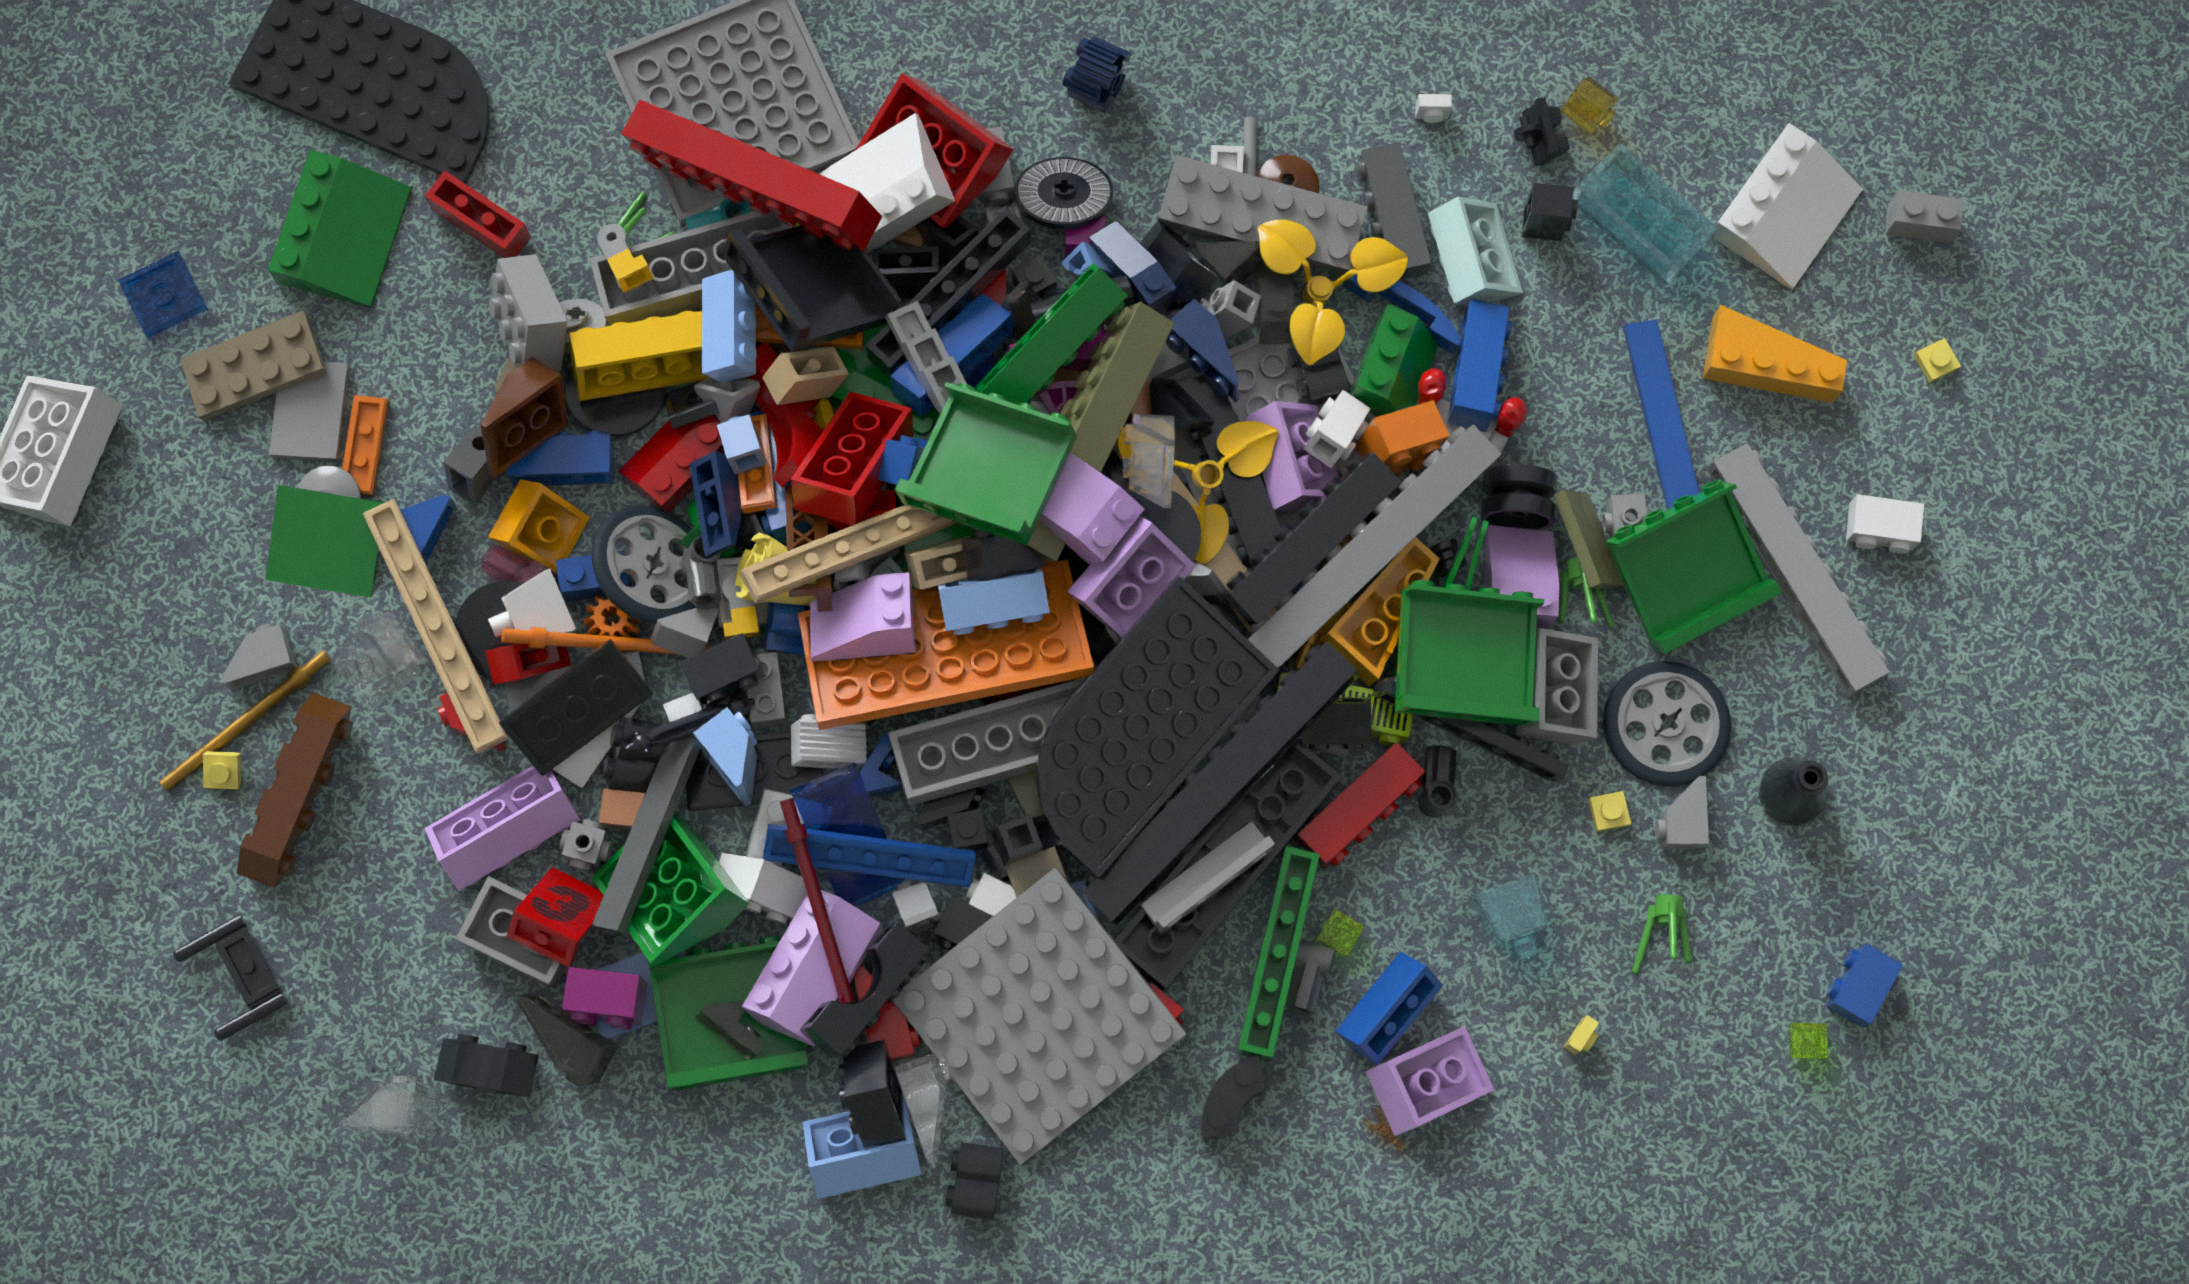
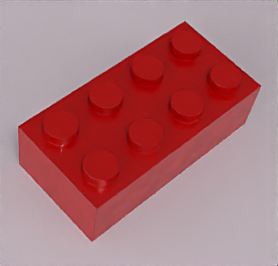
(845, 461)

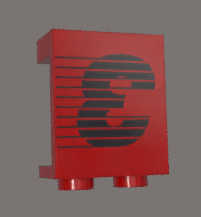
(555, 916)

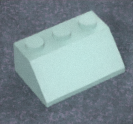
(1474, 251)

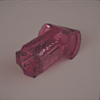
(508, 566)

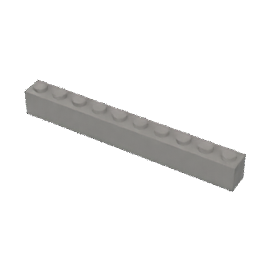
(1374, 544)

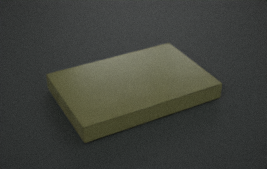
(1588, 539)

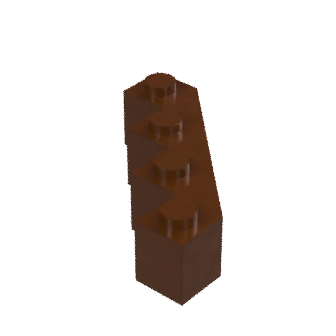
(287, 805)

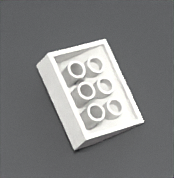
(897, 177)
(1788, 207)
(53, 447)

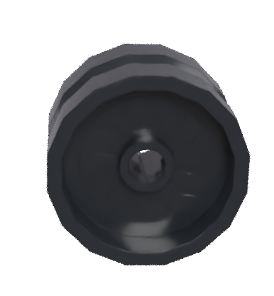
(1519, 496)

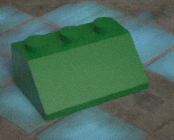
(1394, 362)

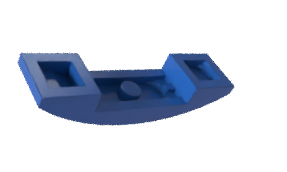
(1418, 305)

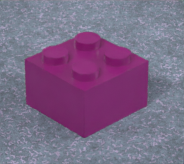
(604, 997)

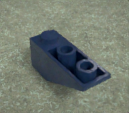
(1202, 343)

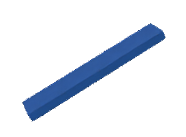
(1660, 410)
(875, 856)

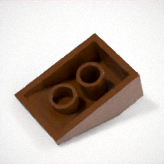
(523, 415)

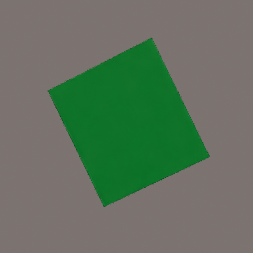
(322, 542)

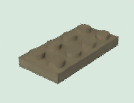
(253, 365)

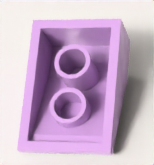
(1089, 511)
(1524, 562)
(865, 620)
(1429, 1081)

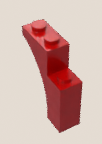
(790, 423)

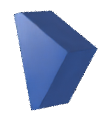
(428, 521)

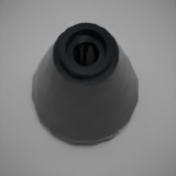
(1794, 790)

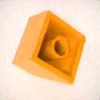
(538, 525)

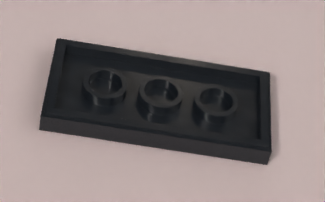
(576, 707)
(773, 771)

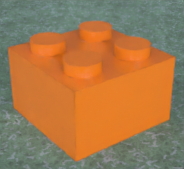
(1405, 437)

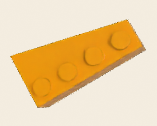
(1767, 359)
(1372, 622)

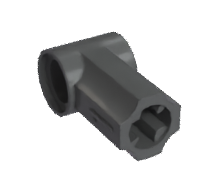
(701, 576)
(1309, 970)

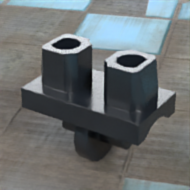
(1538, 132)

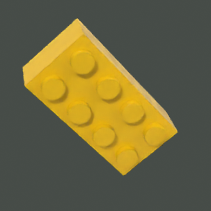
(637, 355)

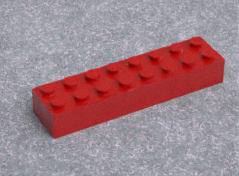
(751, 176)

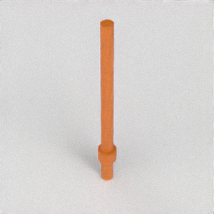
(539, 637)

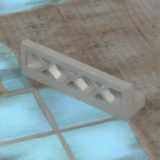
(1207, 877)

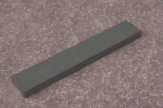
(646, 836)

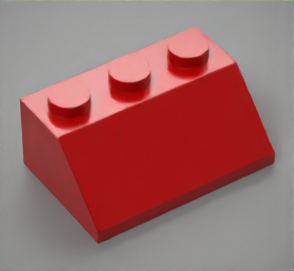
(662, 465)

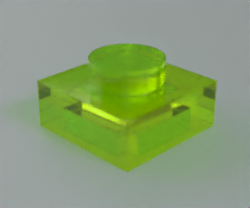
(1340, 933)
(1808, 1041)

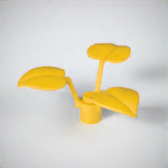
(1312, 328)
(1248, 452)

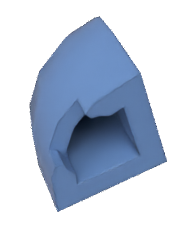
(1082, 257)

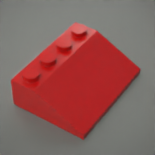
(964, 148)

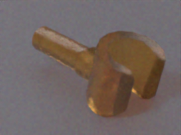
(1384, 1129)

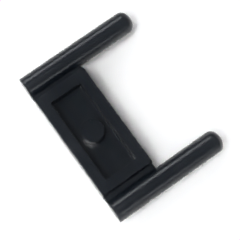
(245, 966)

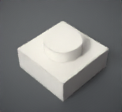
(1433, 107)
(1228, 157)

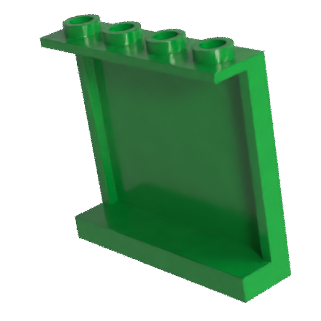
(989, 463)
(1690, 567)
(1467, 654)
(690, 1049)

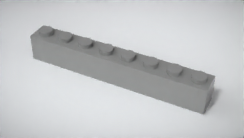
(1800, 573)

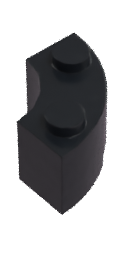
(1188, 274)
(485, 1066)
(1229, 1096)

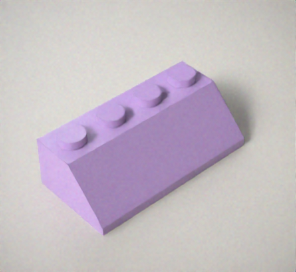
(500, 826)
(798, 970)

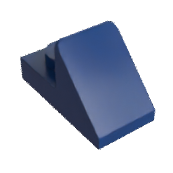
(874, 779)

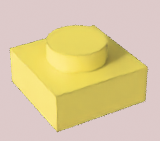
(1937, 360)
(222, 770)
(1609, 811)
(1583, 1036)

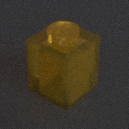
(1590, 105)

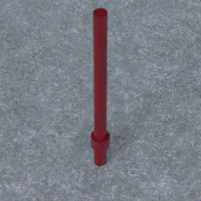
(796, 834)

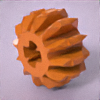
(600, 626)

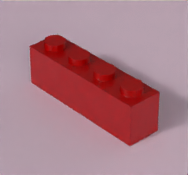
(1361, 805)

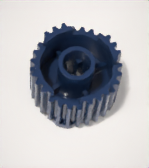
(1096, 72)

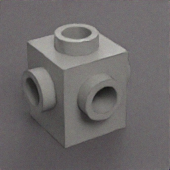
(1624, 511)
(591, 856)

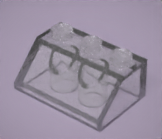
(394, 1109)

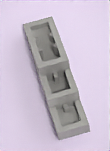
(925, 352)

